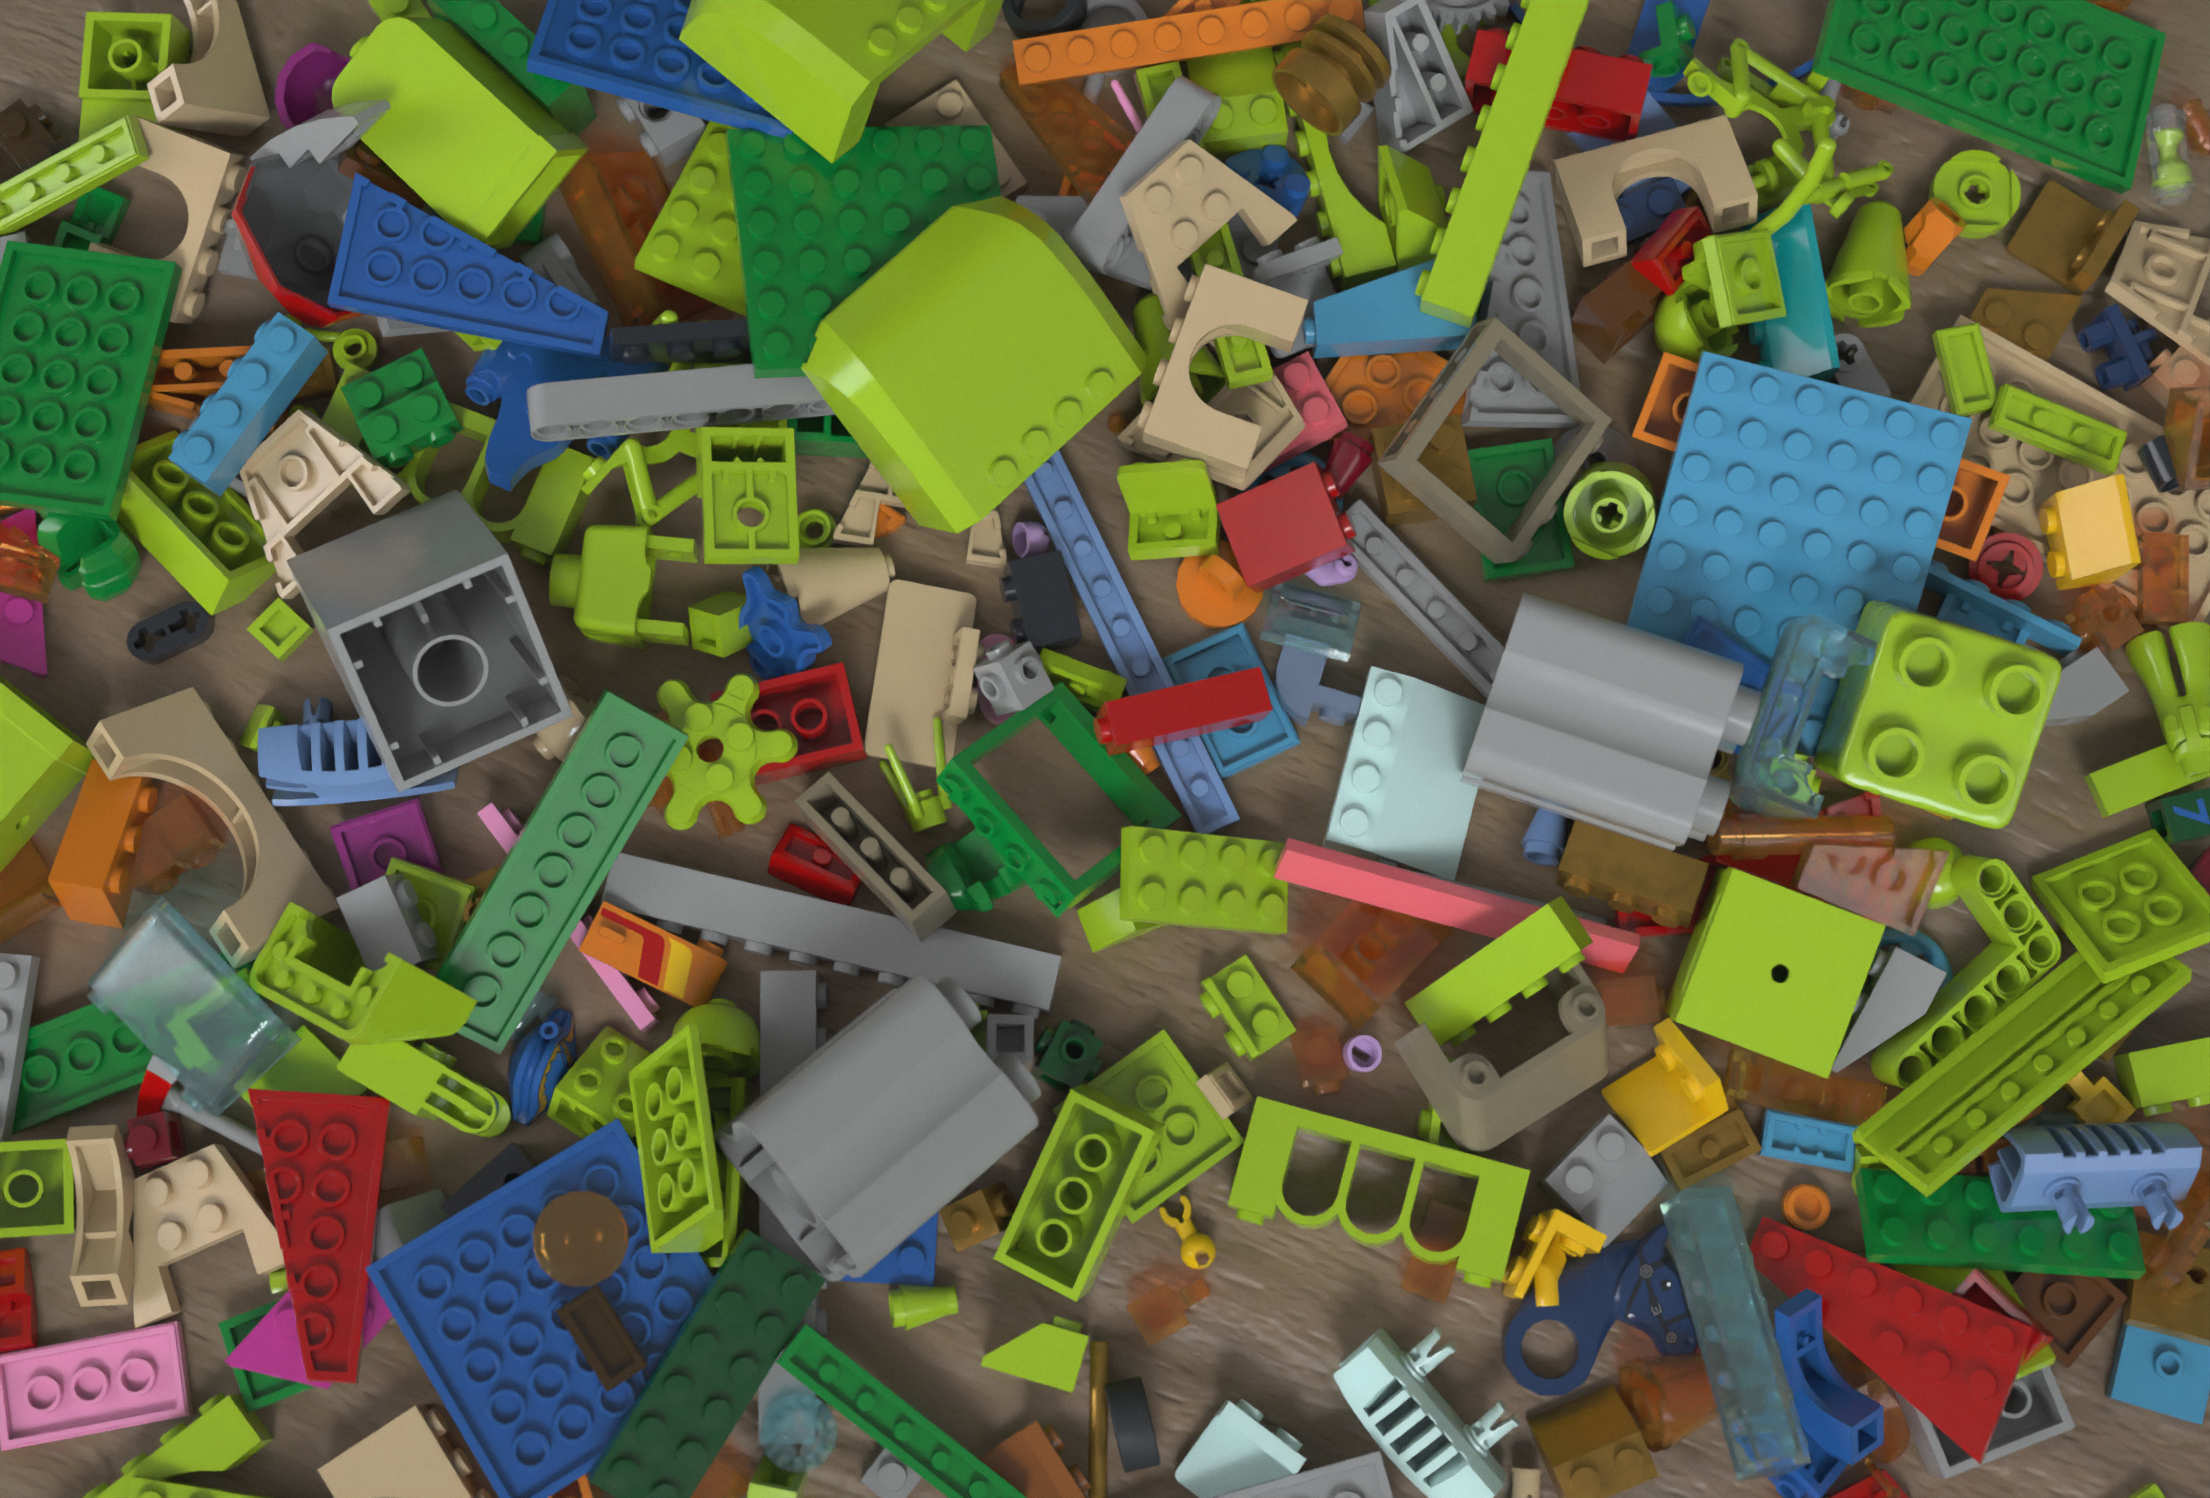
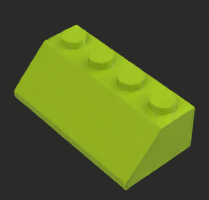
(194, 533)

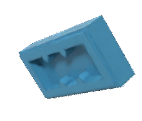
(1807, 1141)

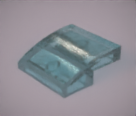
(1311, 621)

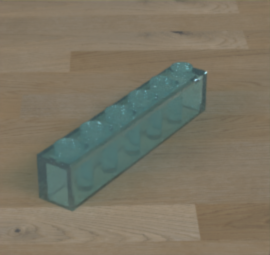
(1735, 1333)

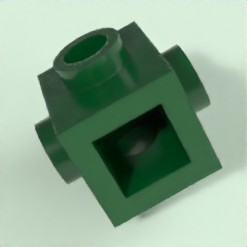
(1054, 1064)

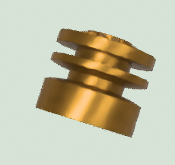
(1331, 74)

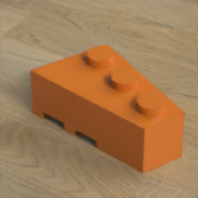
(190, 376)
(101, 847)

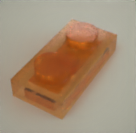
(2163, 579)
(1439, 1231)

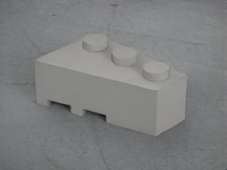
(1423, 83)

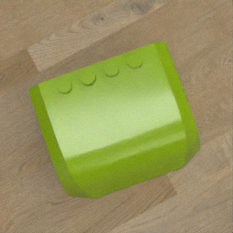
(824, 59)
(972, 360)

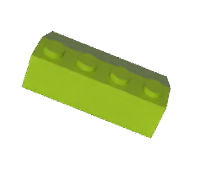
(677, 1147)

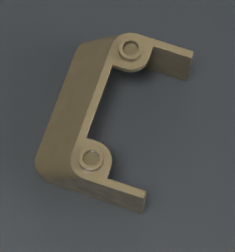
(1488, 1109)

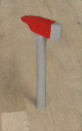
(160, 1092)

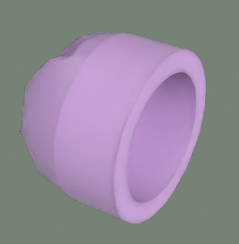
(1029, 539)
(1366, 1045)

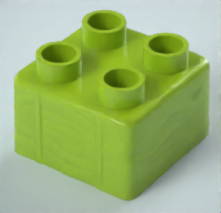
(1939, 716)

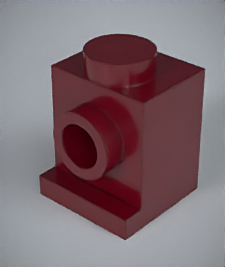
(155, 1139)

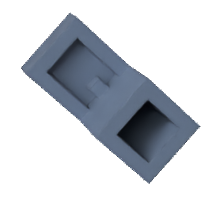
(1299, 690)

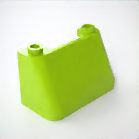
(324, 980)

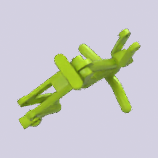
(1791, 109)
(636, 459)

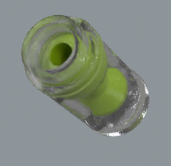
(2170, 172)

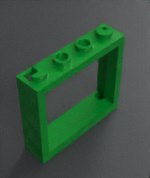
(1008, 833)

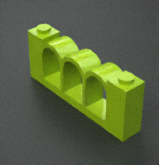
(551, 508)
(1268, 1154)

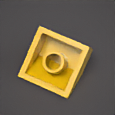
(2090, 533)

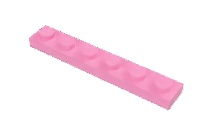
(638, 1004)

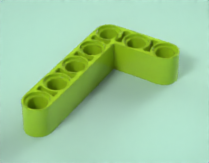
(1978, 980)

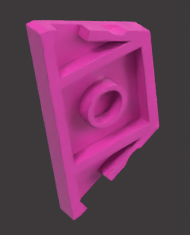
(22, 619)
(274, 1342)

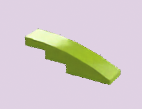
(2136, 780)

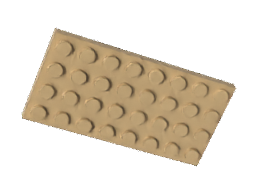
(2041, 474)

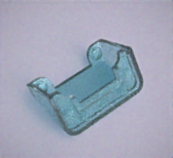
(1765, 771)
(190, 1008)

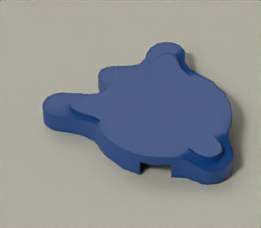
(779, 634)

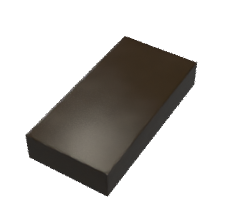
(602, 1338)

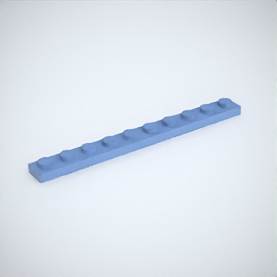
(1125, 637)

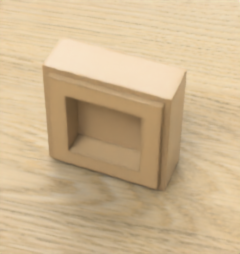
(1224, 1090)

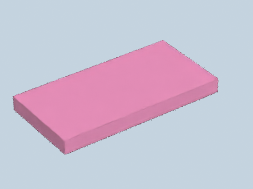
(93, 1385)

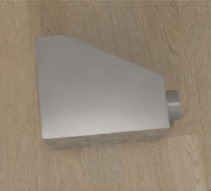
(431, 638)

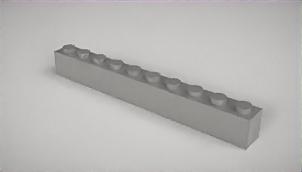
(830, 933)
(787, 1037)

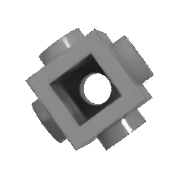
(1012, 677)

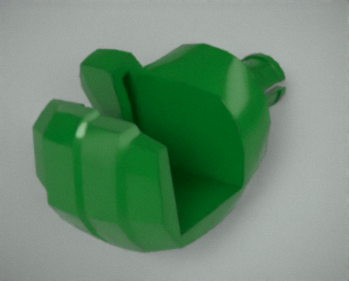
(91, 554)
(972, 873)

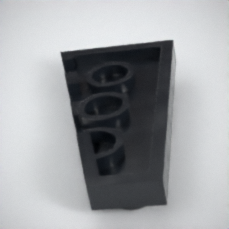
(682, 343)

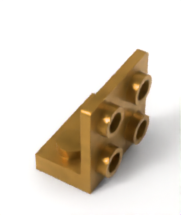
(2069, 236)

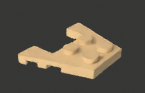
(1182, 207)
(2161, 281)
(1260, 404)
(299, 476)
(860, 522)
(189, 1210)

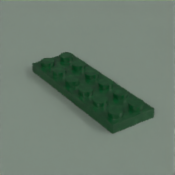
(708, 1374)

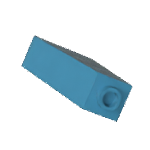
(1379, 320)

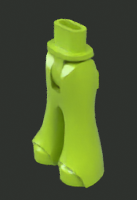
(2183, 718)

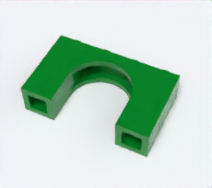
(508, 44)

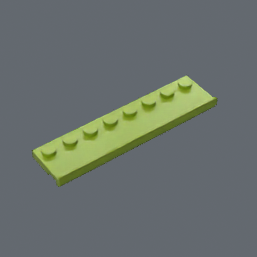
(2011, 1068)

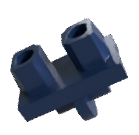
(2124, 345)

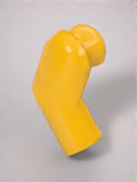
(1547, 1277)

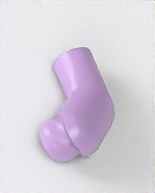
(1335, 572)

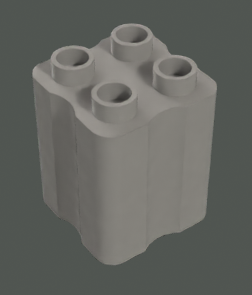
(1610, 725)
(881, 1126)

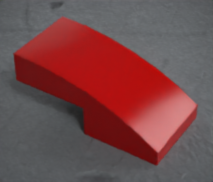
(17, 1302)

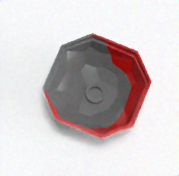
(294, 231)

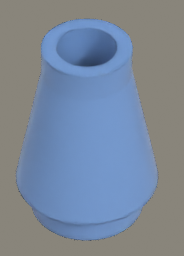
(1545, 838)

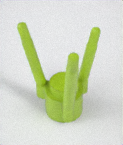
(920, 808)

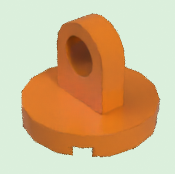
(1214, 590)

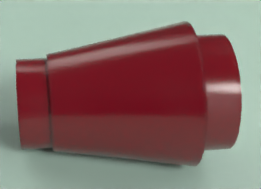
(1348, 460)

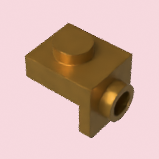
(979, 1215)

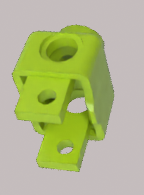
(615, 584)

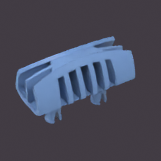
(329, 762)
(2097, 1168)

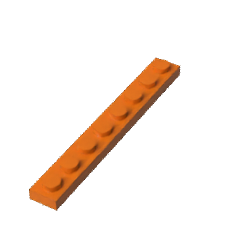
(1174, 38)

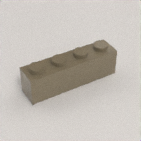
(875, 856)

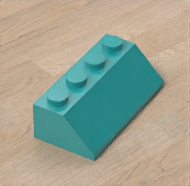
(1805, 337)

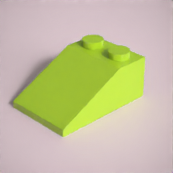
(1250, 107)

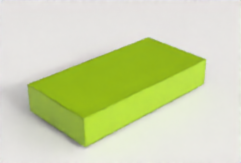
(1965, 369)

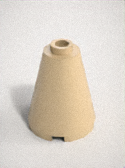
(833, 580)

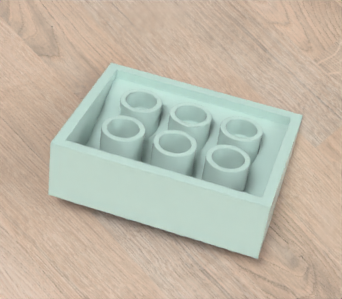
(1404, 775)

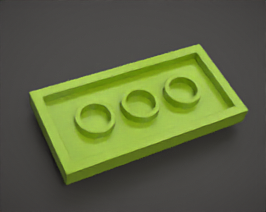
(1201, 881)

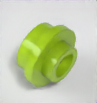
(367, 355)
(820, 518)

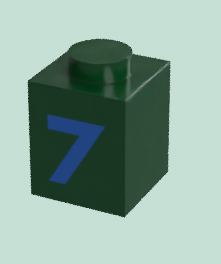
(2181, 817)

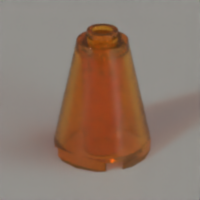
(1668, 1397)

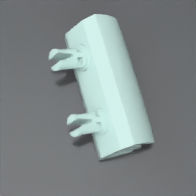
(1415, 1422)

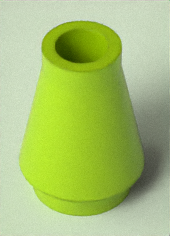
(920, 1304)

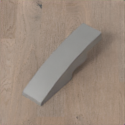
(325, 133)

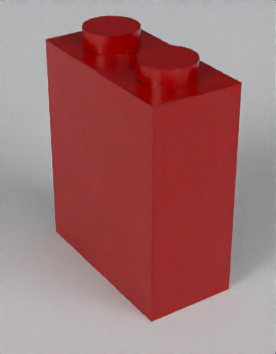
(1287, 527)

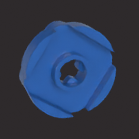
(1275, 169)

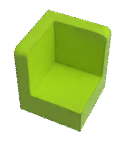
(716, 624)

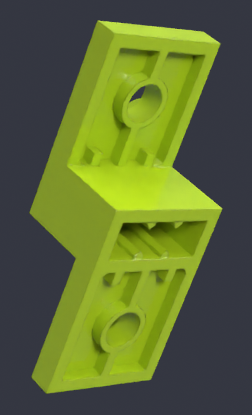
(748, 469)

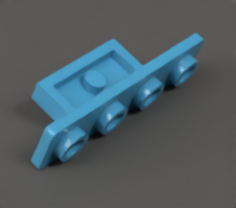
(1973, 606)

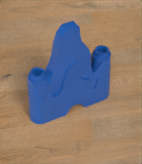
(507, 376)

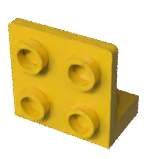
(1668, 1093)
(1567, 1234)

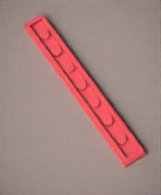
(1434, 899)

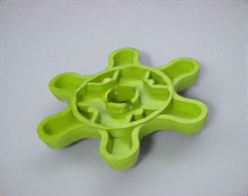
(744, 753)

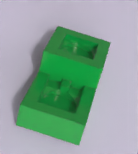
(93, 220)

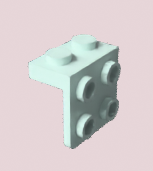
(1237, 1453)

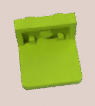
(1170, 509)

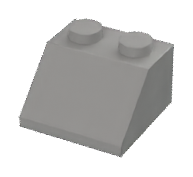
(1604, 1178)

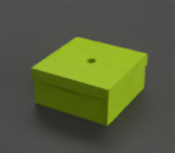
(1773, 970)

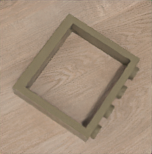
(1402, 453)

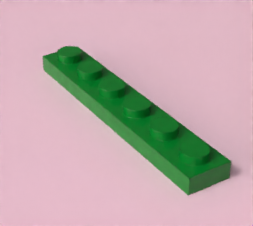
(890, 1419)

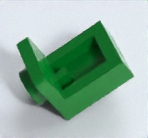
(1676, 34)

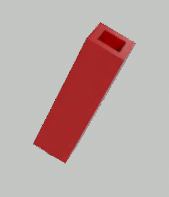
(1182, 711)

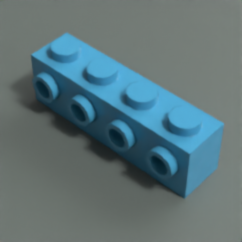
(247, 403)

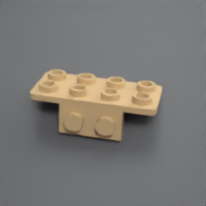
(922, 671)

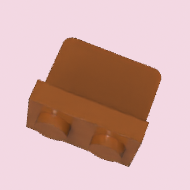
(1034, 1465)

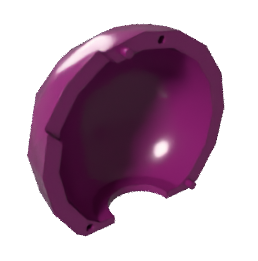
(307, 83)

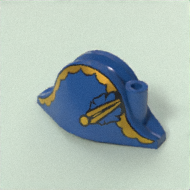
(540, 1064)

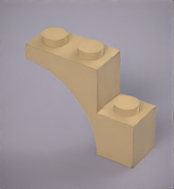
(104, 1208)

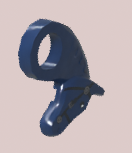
(1622, 1282)

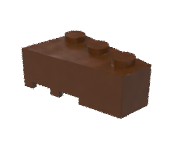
(1615, 310)

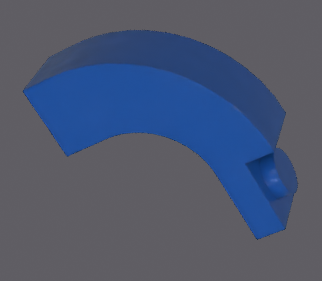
(1825, 1403)

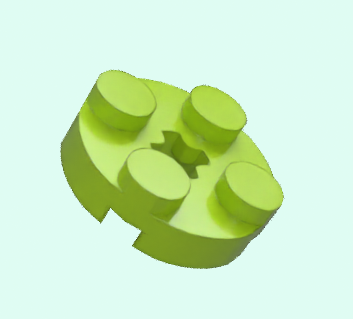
(1990, 178)

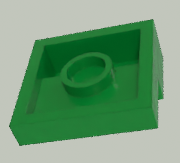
(402, 410)

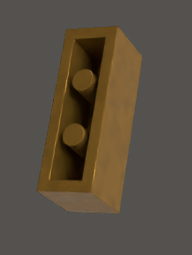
(1631, 875)

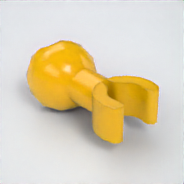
(1193, 1243)

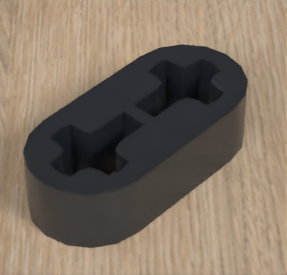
(175, 641)

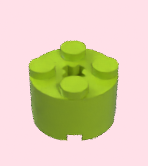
(1622, 532)

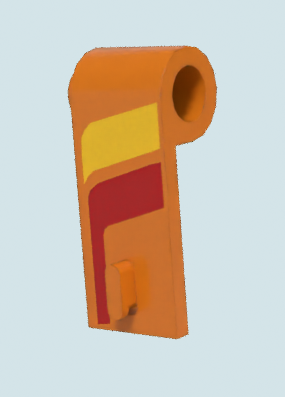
(655, 955)

